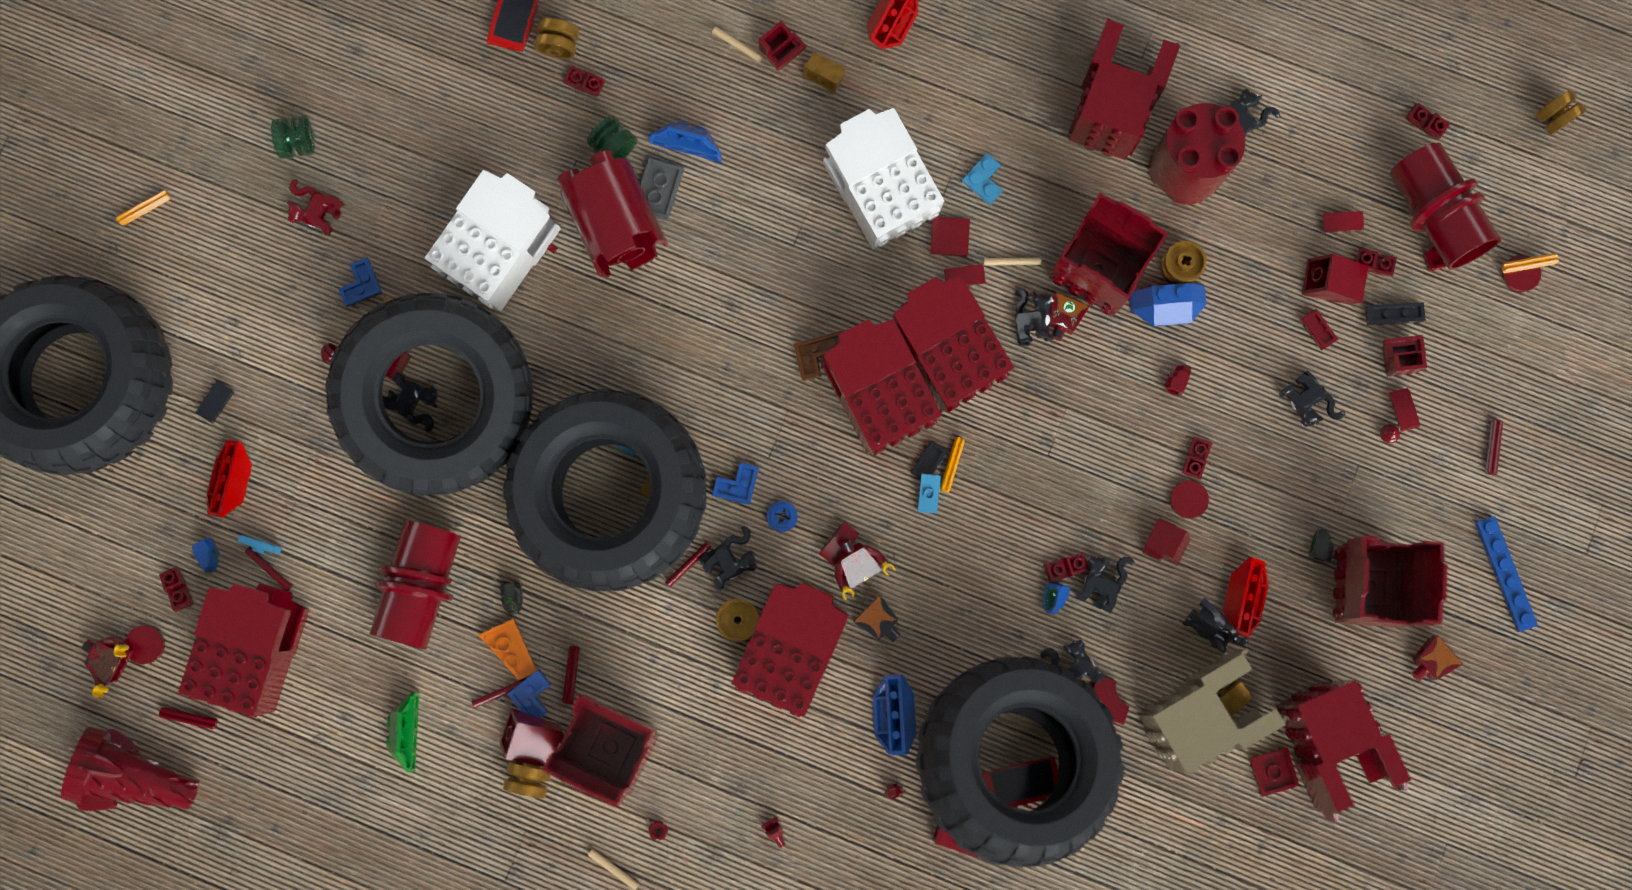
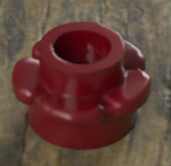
(893, 791)
(658, 835)

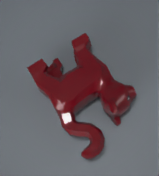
(316, 209)

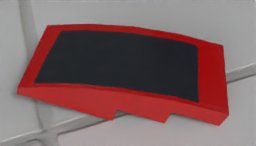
(512, 23)
(1023, 782)

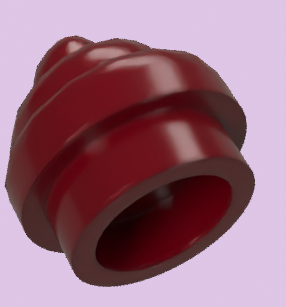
(327, 352)
(1390, 433)

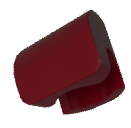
(774, 831)

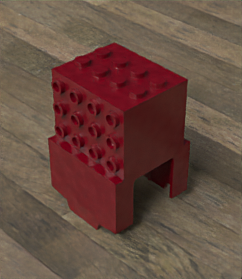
(1118, 99)
(1108, 254)
(951, 342)
(879, 385)
(1389, 583)
(791, 647)
(243, 648)
(1331, 727)
(602, 751)

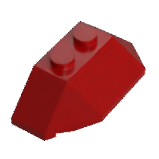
(891, 22)
(228, 479)
(1246, 596)

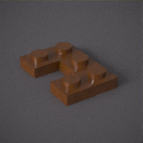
(812, 349)

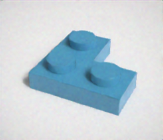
(979, 179)

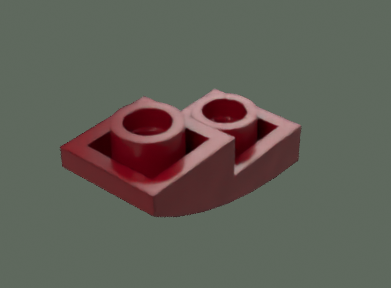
(583, 81)
(1427, 122)
(1343, 221)
(1377, 263)
(971, 274)
(1404, 409)
(1196, 457)
(833, 548)
(1066, 567)
(176, 588)

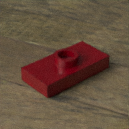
(1318, 329)

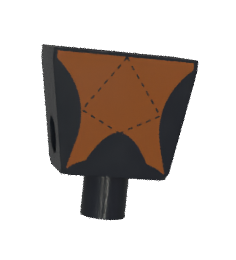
(878, 620)

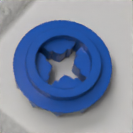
(777, 508)

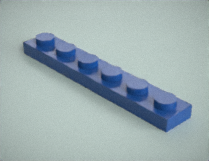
(1506, 574)

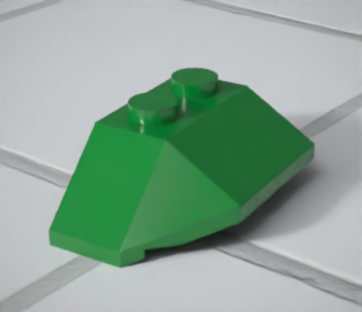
(403, 732)

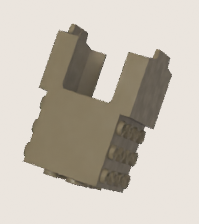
(1195, 725)

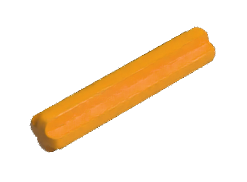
(143, 207)
(1529, 263)
(952, 464)

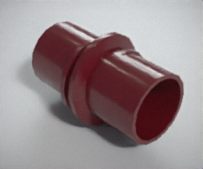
(1444, 206)
(415, 584)

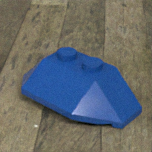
(686, 140)
(1168, 303)
(894, 715)

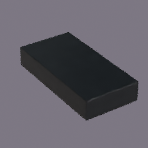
(215, 402)
(929, 460)

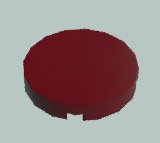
(1522, 280)
(1189, 499)
(146, 643)

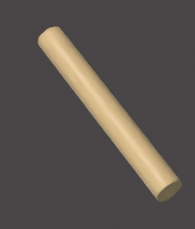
(737, 44)
(1012, 261)
(613, 869)

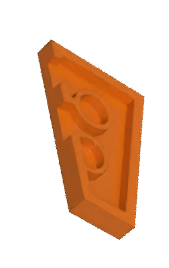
(511, 649)

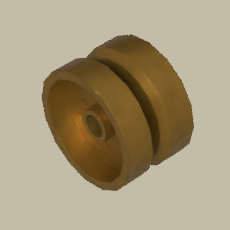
(556, 38)
(1560, 111)
(1183, 252)
(732, 609)
(527, 778)

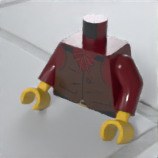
(857, 565)
(106, 662)

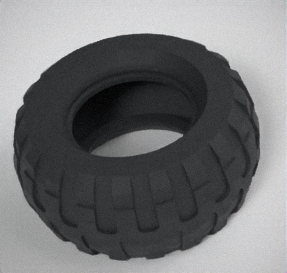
(133, 384)
(357, 401)
(537, 479)
(1085, 748)

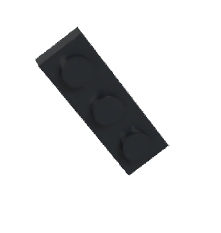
(1395, 313)

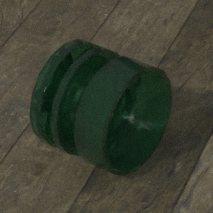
(292, 136)
(612, 137)

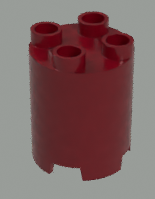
(1197, 152)
(611, 213)

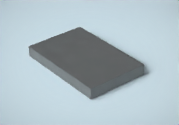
(661, 186)

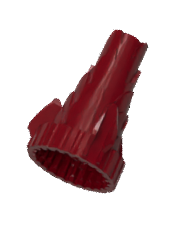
(111, 769)

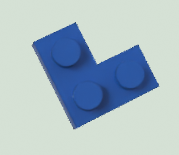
(365, 285)
(738, 490)
(526, 694)

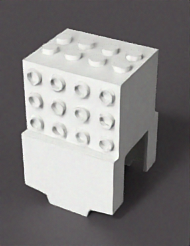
(881, 176)
(493, 239)

